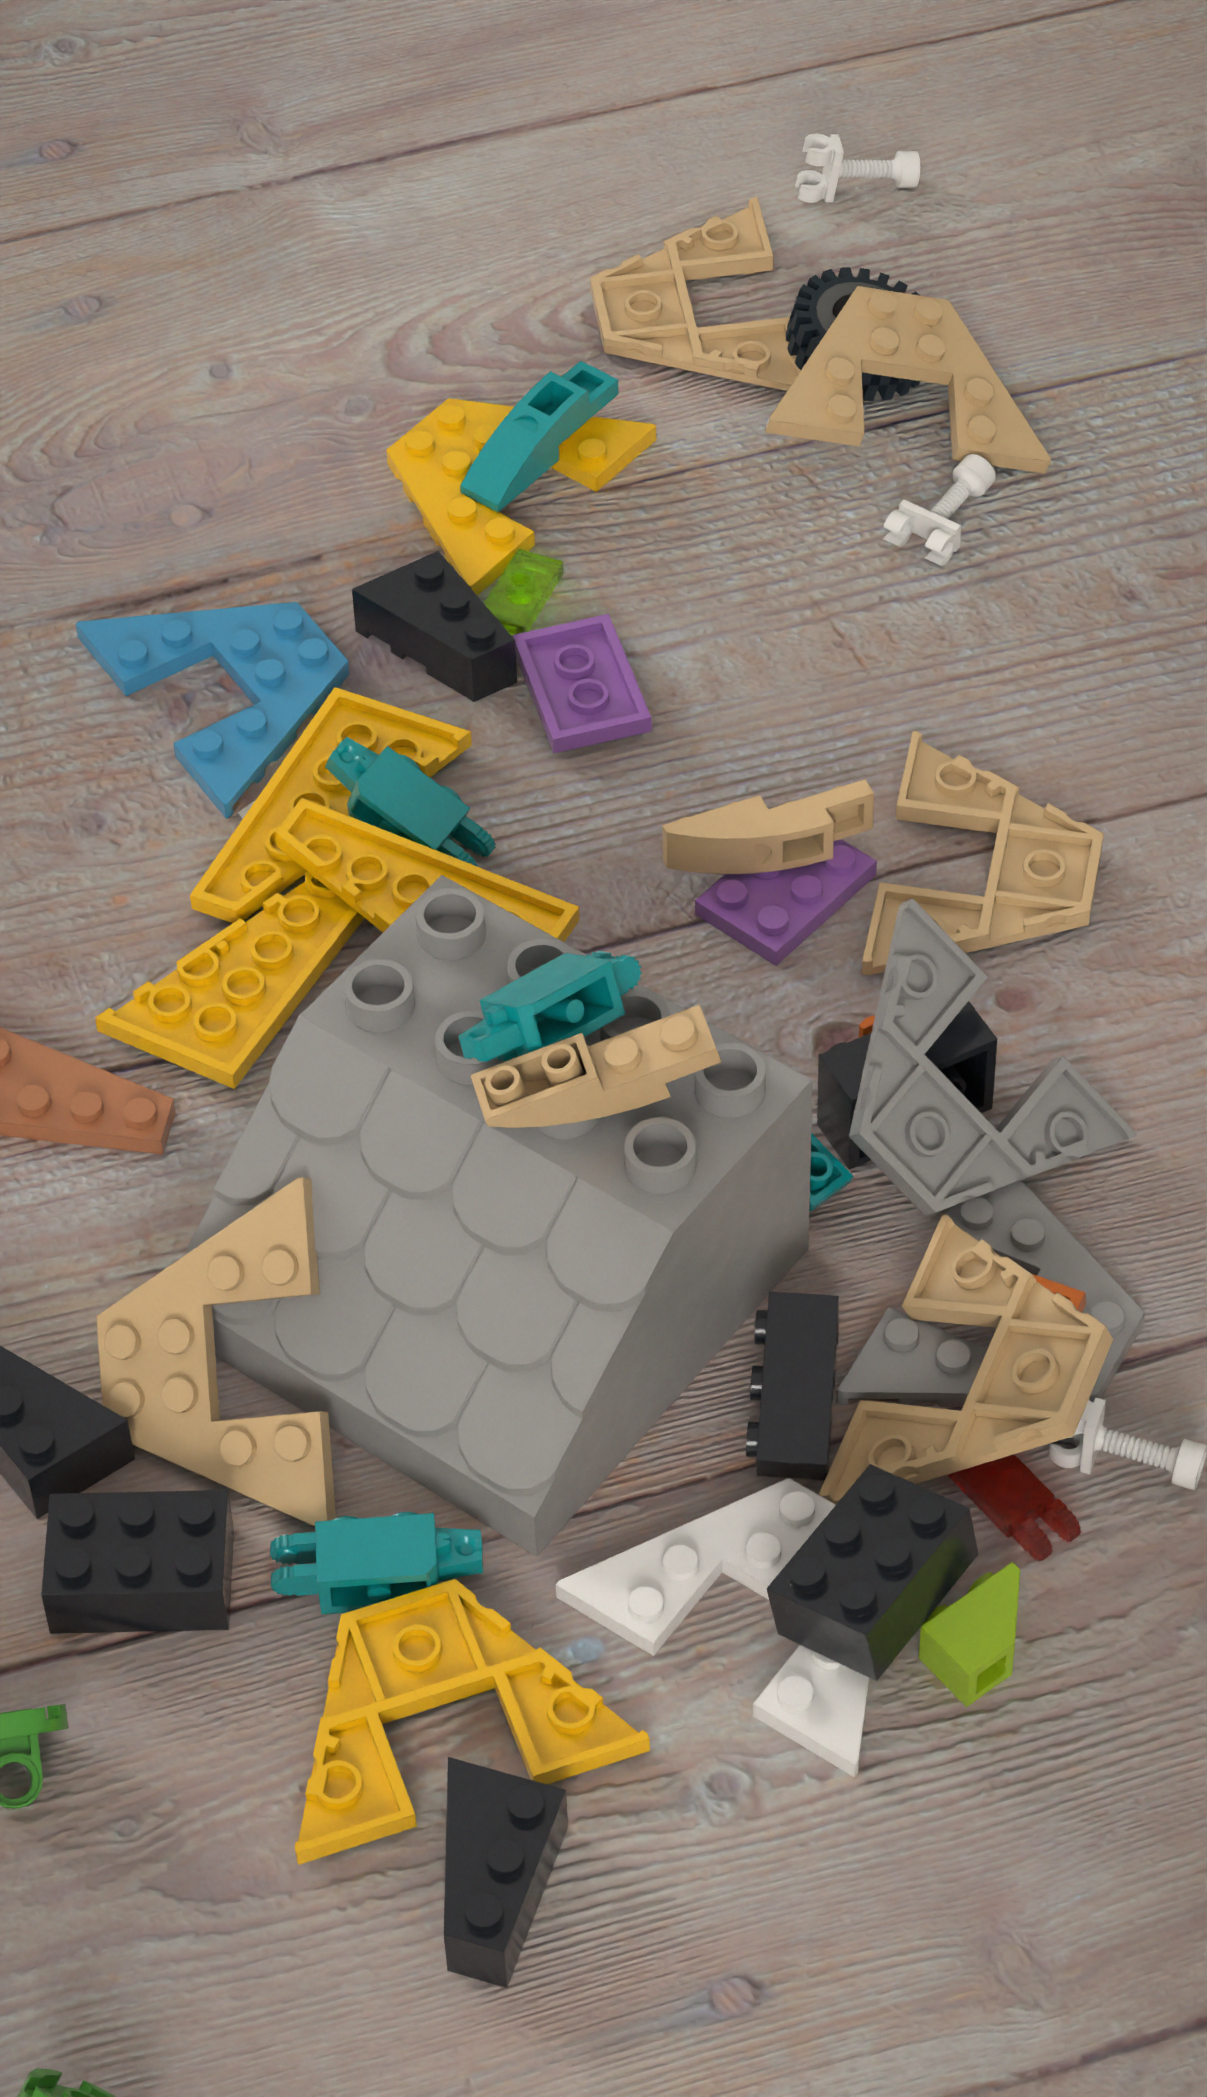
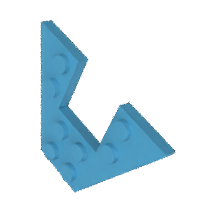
(267, 650)

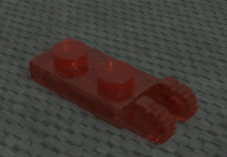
(1014, 1500)

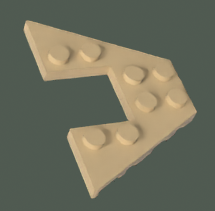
(650, 317)
(912, 341)
(1038, 871)
(163, 1361)
(1024, 1391)

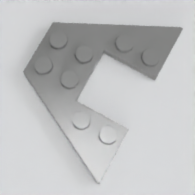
(921, 1124)
(925, 1363)

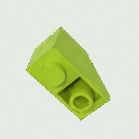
(974, 1638)

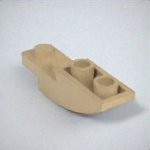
(756, 839)
(590, 1082)

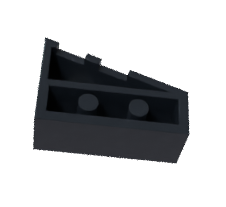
(439, 623)
(794, 1385)
(54, 1435)
(497, 1865)

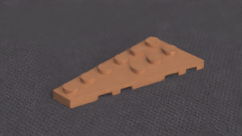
(76, 1103)

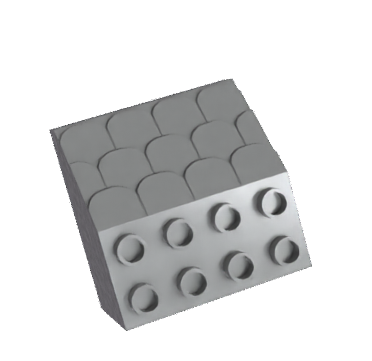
(503, 1294)

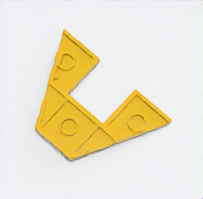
(443, 447)
(420, 1656)

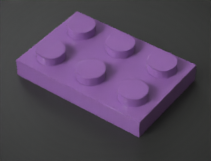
(582, 683)
(784, 907)

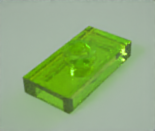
(523, 590)

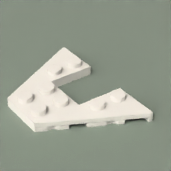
(657, 1584)

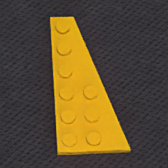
(250, 863)
(388, 873)
(237, 985)

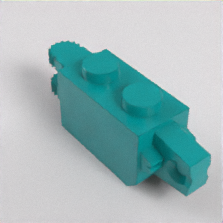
(403, 800)
(551, 1004)
(372, 1559)

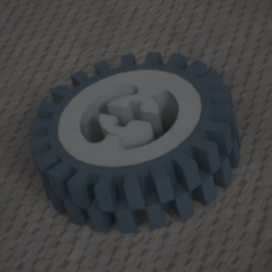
(817, 309)

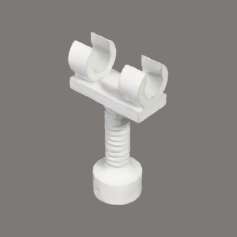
(829, 153)
(943, 536)
(1182, 1462)

